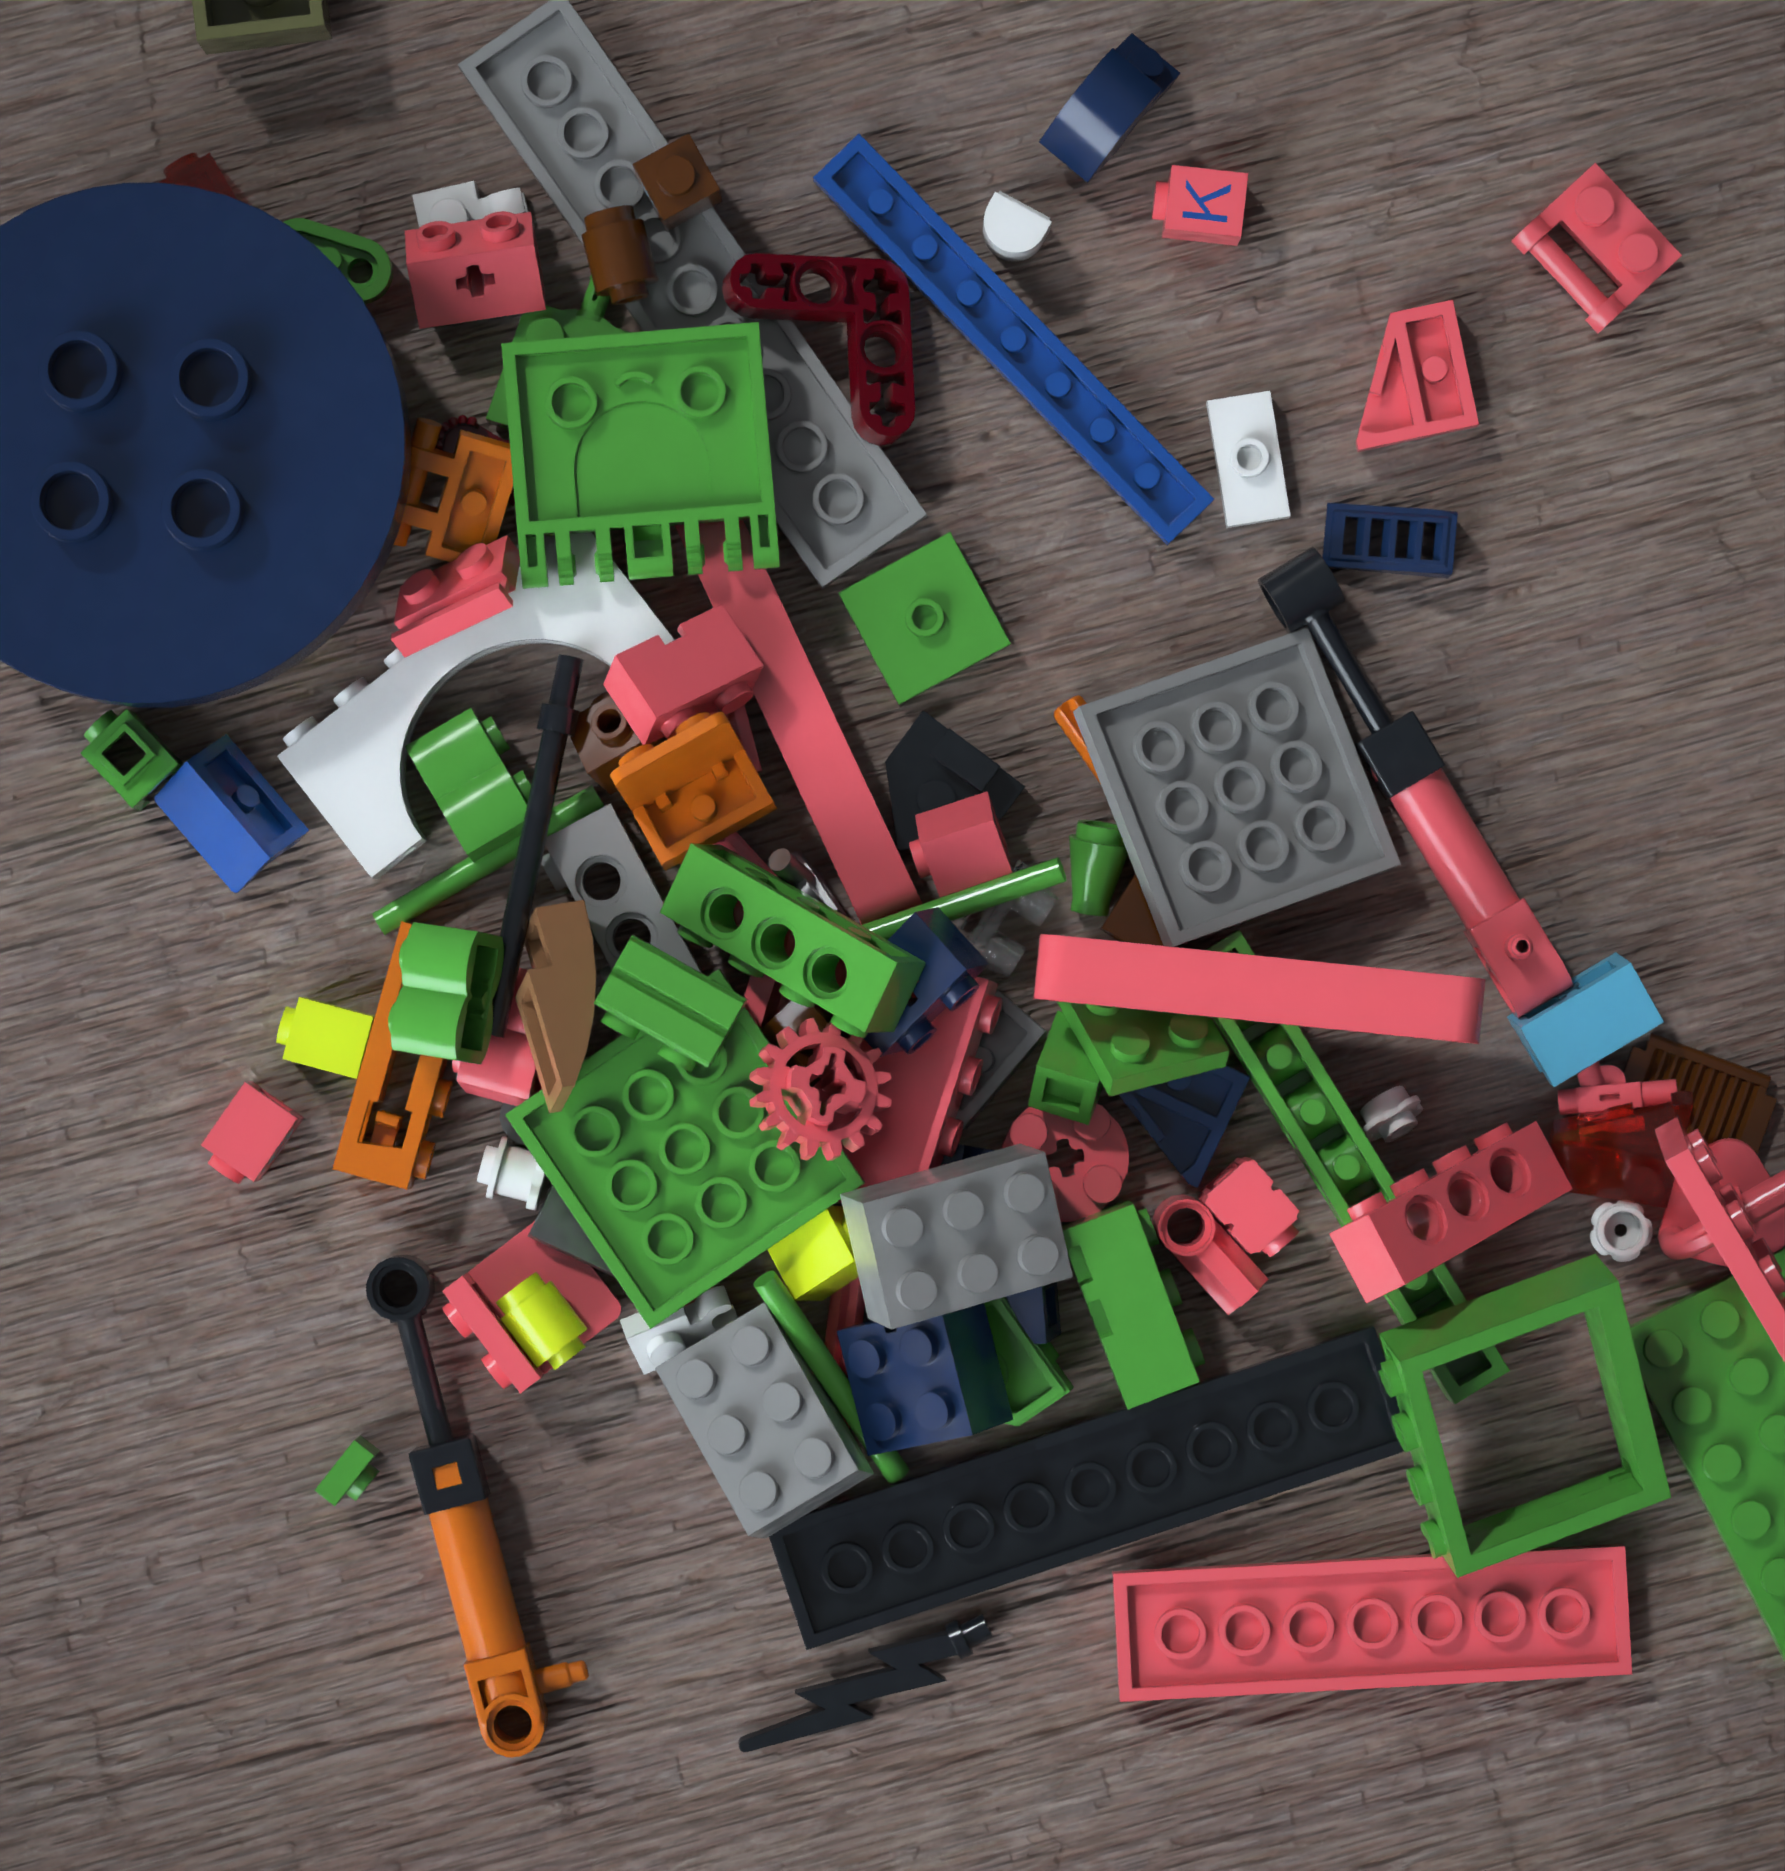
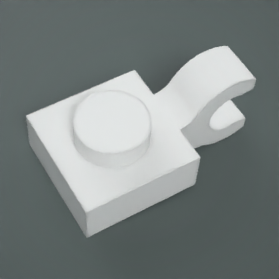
(464, 204)

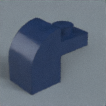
(1108, 106)

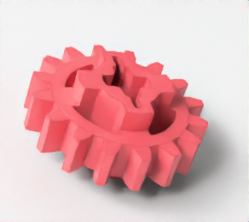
(794, 1086)

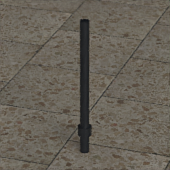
(558, 722)

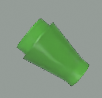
(1096, 866)

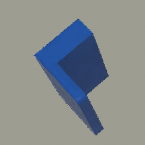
(229, 813)

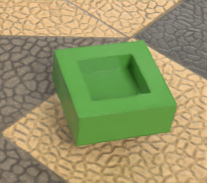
(351, 1473)

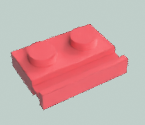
(455, 595)

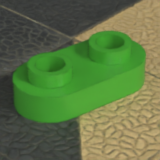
(345, 251)

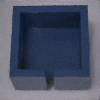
(925, 1380)

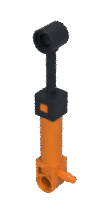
(456, 1499)

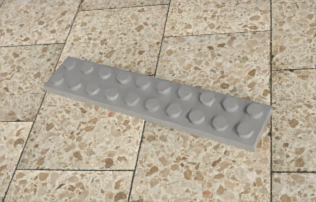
(579, 139)

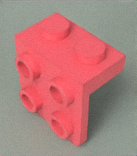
(475, 1293)

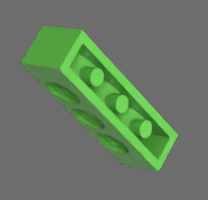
(877, 971)

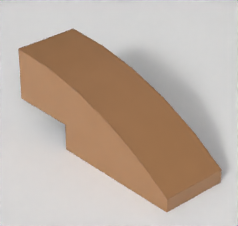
(558, 996)

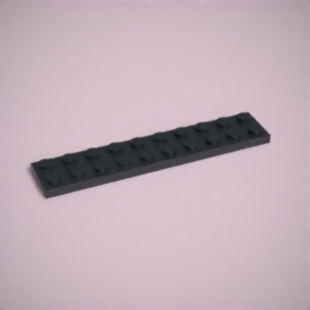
(1087, 1488)

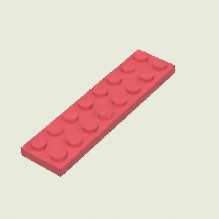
(1370, 1624)

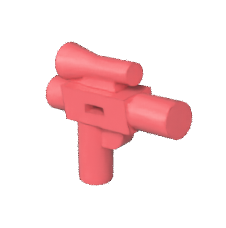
(1607, 1087)

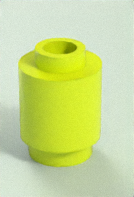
(542, 1321)

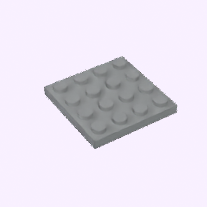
(1236, 788)

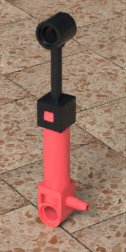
(1412, 777)

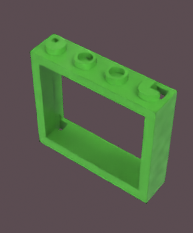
(1487, 1321)

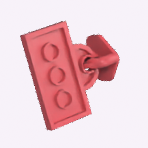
(1727, 1215)

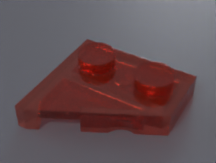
(1619, 1151)

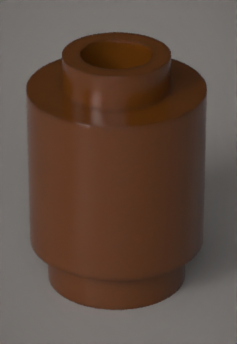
(619, 254)

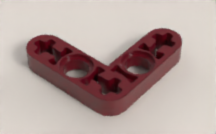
(849, 305)

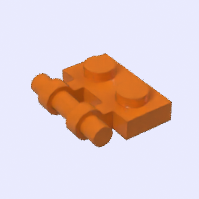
(472, 495)

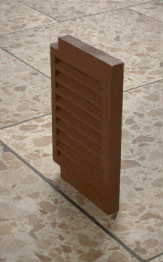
(1726, 1096)

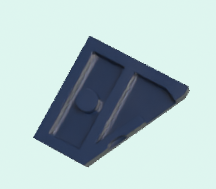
(1189, 1116)

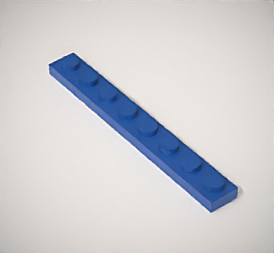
(1013, 339)

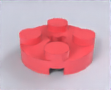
(1104, 1165)

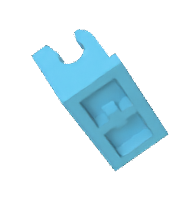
(1588, 1020)

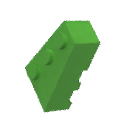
(1132, 1303)

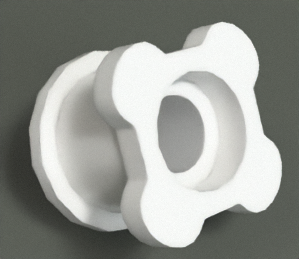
(511, 1173)

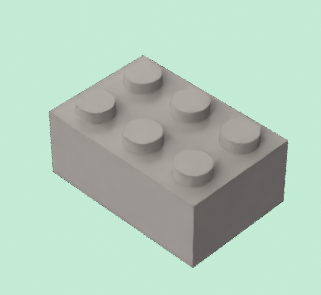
(956, 1235)
(763, 1422)

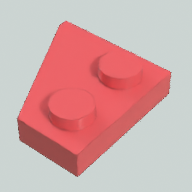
(1418, 380)

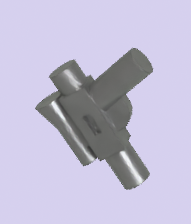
(799, 873)

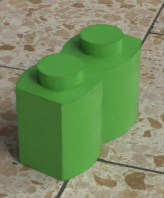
(472, 782)
(446, 992)

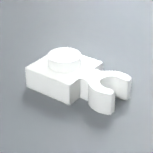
(678, 1331)

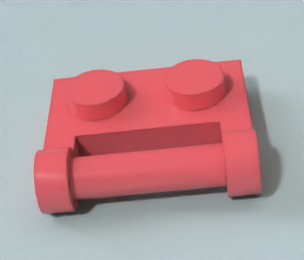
(1611, 233)

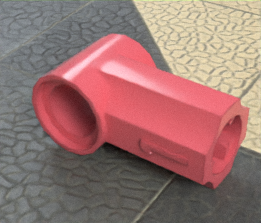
(1211, 1256)

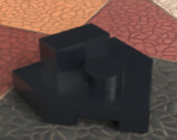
(939, 768)

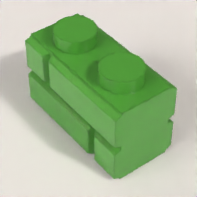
(669, 1003)

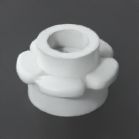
(1637, 1234)

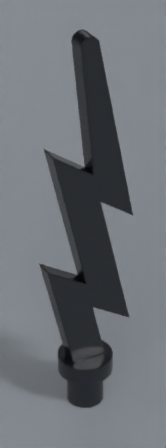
(904, 1674)

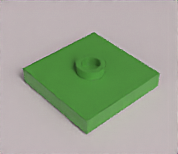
(924, 618)

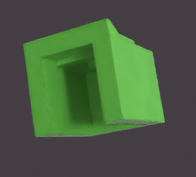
(147, 773)

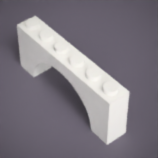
(358, 755)

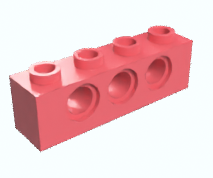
(1450, 1211)

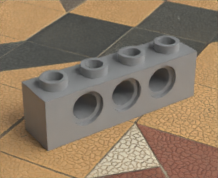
(604, 840)

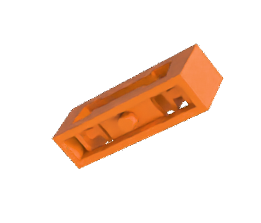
(428, 1097)

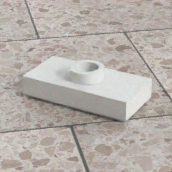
(1248, 459)

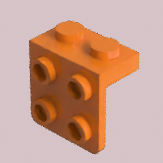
(692, 787)

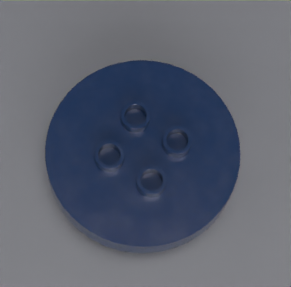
(185, 445)

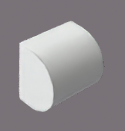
(1013, 228)

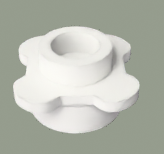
(1391, 1114)

